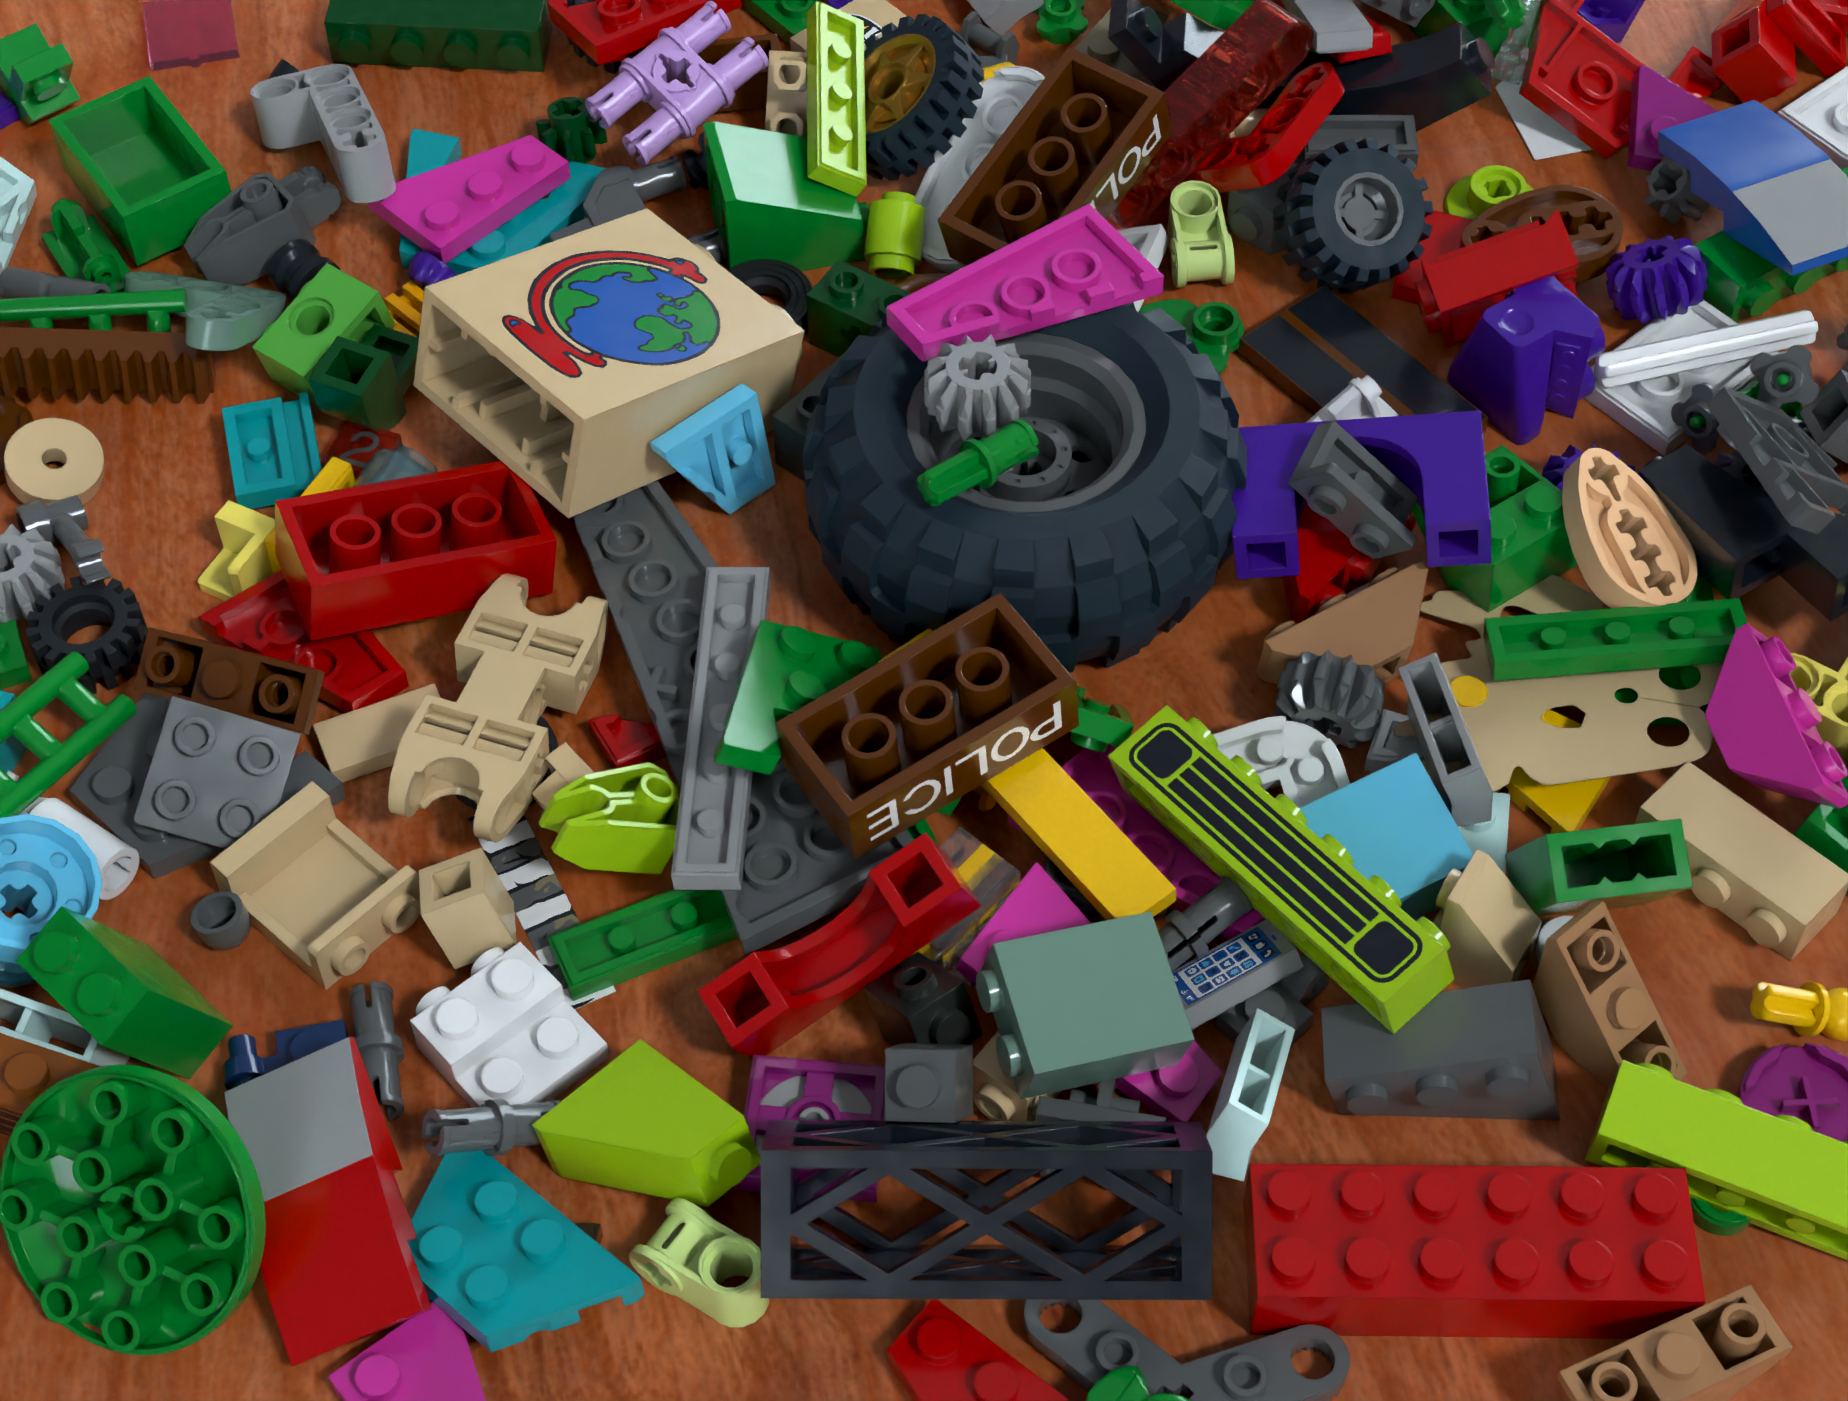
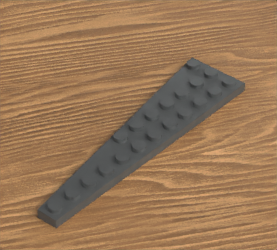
(654, 587)

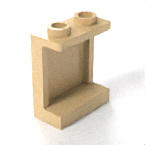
(317, 887)

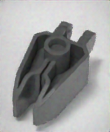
(255, 220)

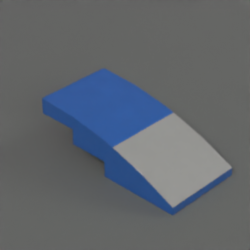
(1768, 181)

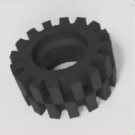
(85, 607)

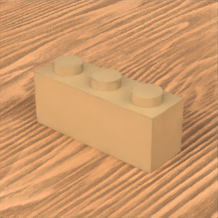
(1749, 862)

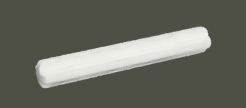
(1705, 348)

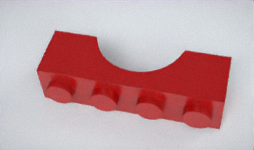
(791, 987)

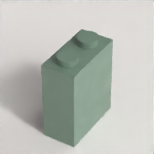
(1084, 1005)

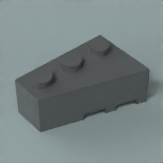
(1456, 1058)

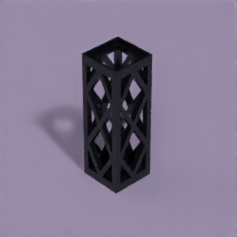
(1005, 1271)

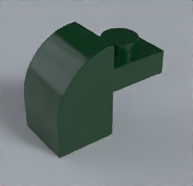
(366, 379)

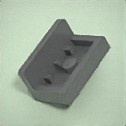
(1354, 492)

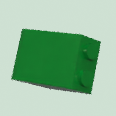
(772, 207)

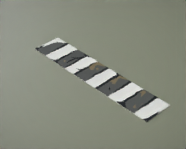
(536, 895)

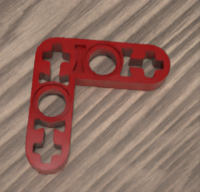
(1277, 137)

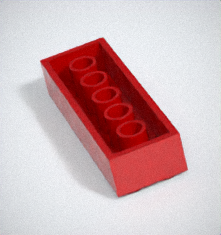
(1469, 1250)

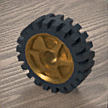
(916, 94)

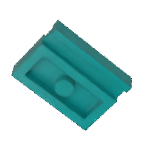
(271, 449)

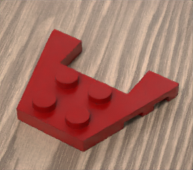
(1587, 77)

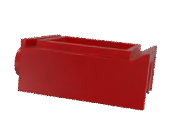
(1481, 274)

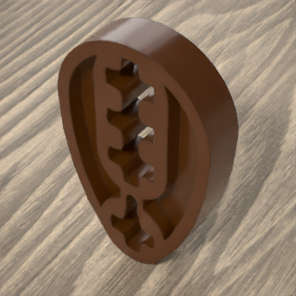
(1588, 217)

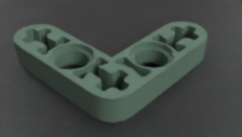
(218, 312)

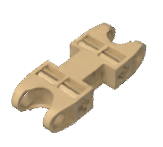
(490, 737)

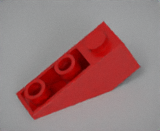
(1753, 53)

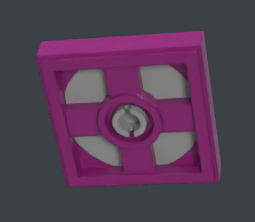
(811, 1091)

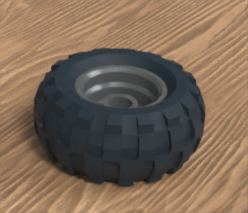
(1085, 540)

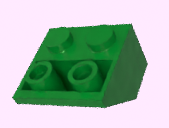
(1526, 534)

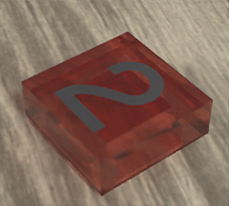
(359, 444)

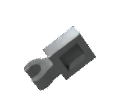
(1282, 1000)

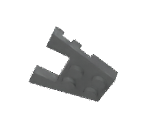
(1783, 459)
(116, 776)

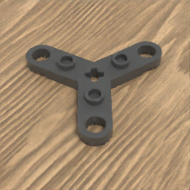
(1242, 1373)

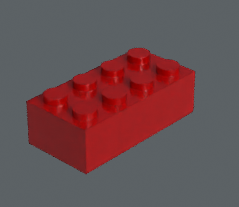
(410, 547)

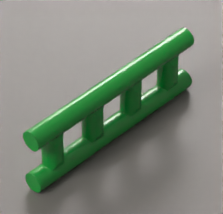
(97, 308)
(55, 757)

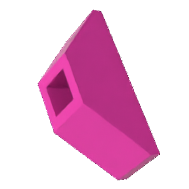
(1769, 724)

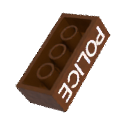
(1068, 147)
(928, 724)

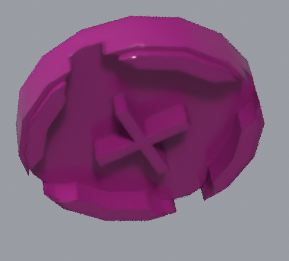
(1800, 1084)

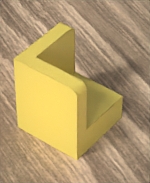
(243, 555)

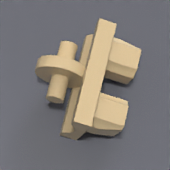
(787, 93)

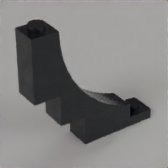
(1419, 77)
(1744, 536)

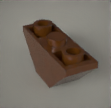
(229, 679)

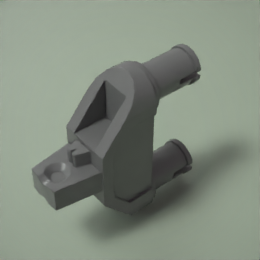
(622, 192)

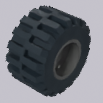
(1353, 216)

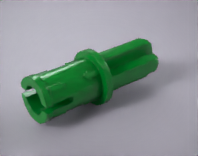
(979, 462)

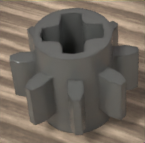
(1671, 192)

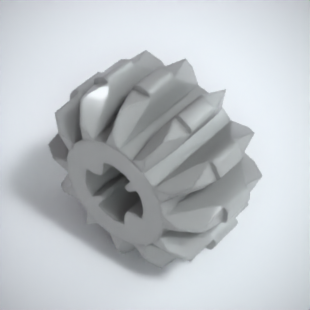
(977, 386)
(26, 572)

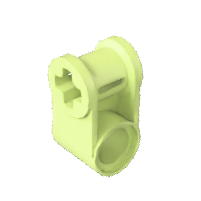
(1198, 235)
(694, 1256)

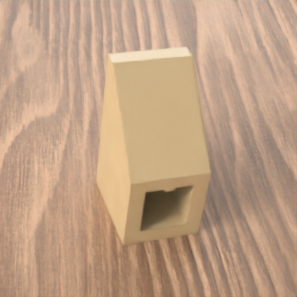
(1485, 924)

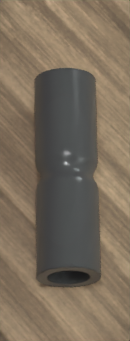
(30, 283)

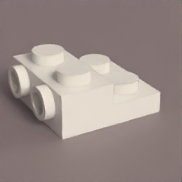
(506, 1032)

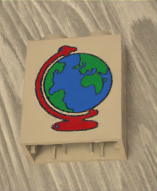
(596, 351)

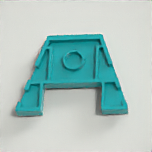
(519, 234)

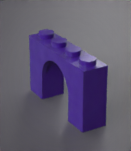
(1429, 453)

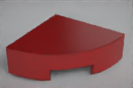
(625, 741)

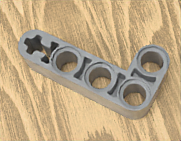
(331, 108)

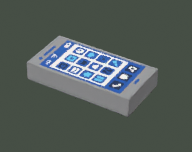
(1235, 972)

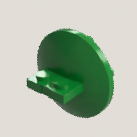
(132, 1209)

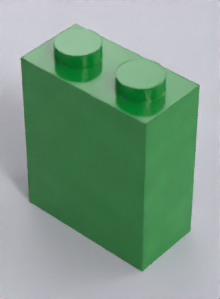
(1605, 864)
(124, 993)

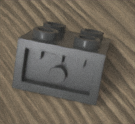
(214, 774)

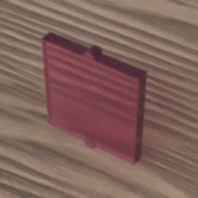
(189, 32)

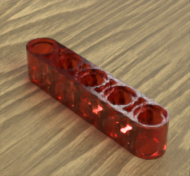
(1217, 98)

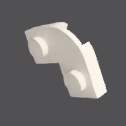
(1288, 757)

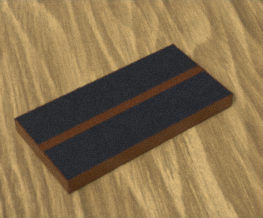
(1326, 343)

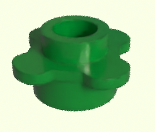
(1061, 20)

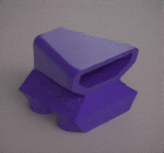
(1529, 357)

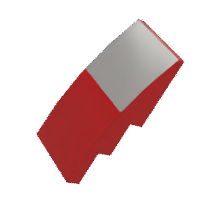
(331, 1202)

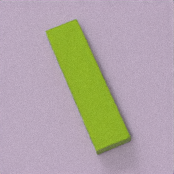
(836, 99)

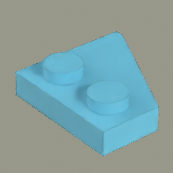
(722, 449)

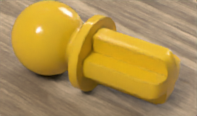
(1807, 1008)

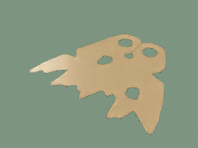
(1613, 733)

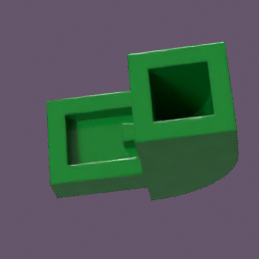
(35, 74)

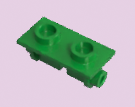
(83, 247)

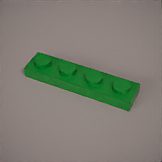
(1611, 639)

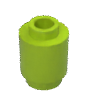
(894, 235)

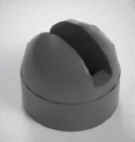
(221, 920)

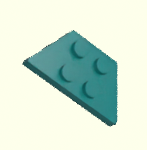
(506, 1256)

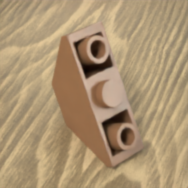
(1371, 626)
(1599, 999)
(1690, 1358)

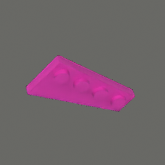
(1033, 283)

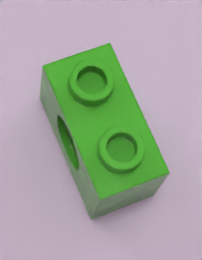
(324, 309)

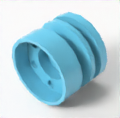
(39, 872)

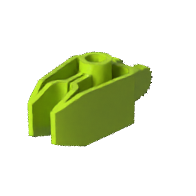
(616, 819)

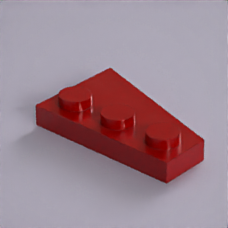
(268, 623)
(952, 1361)

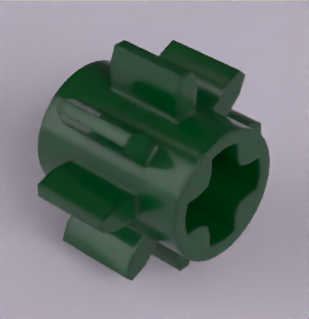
(571, 130)

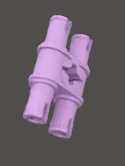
(677, 105)

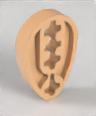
(1620, 519)

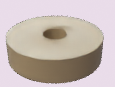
(53, 441)

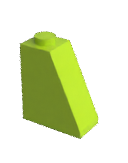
(648, 1132)

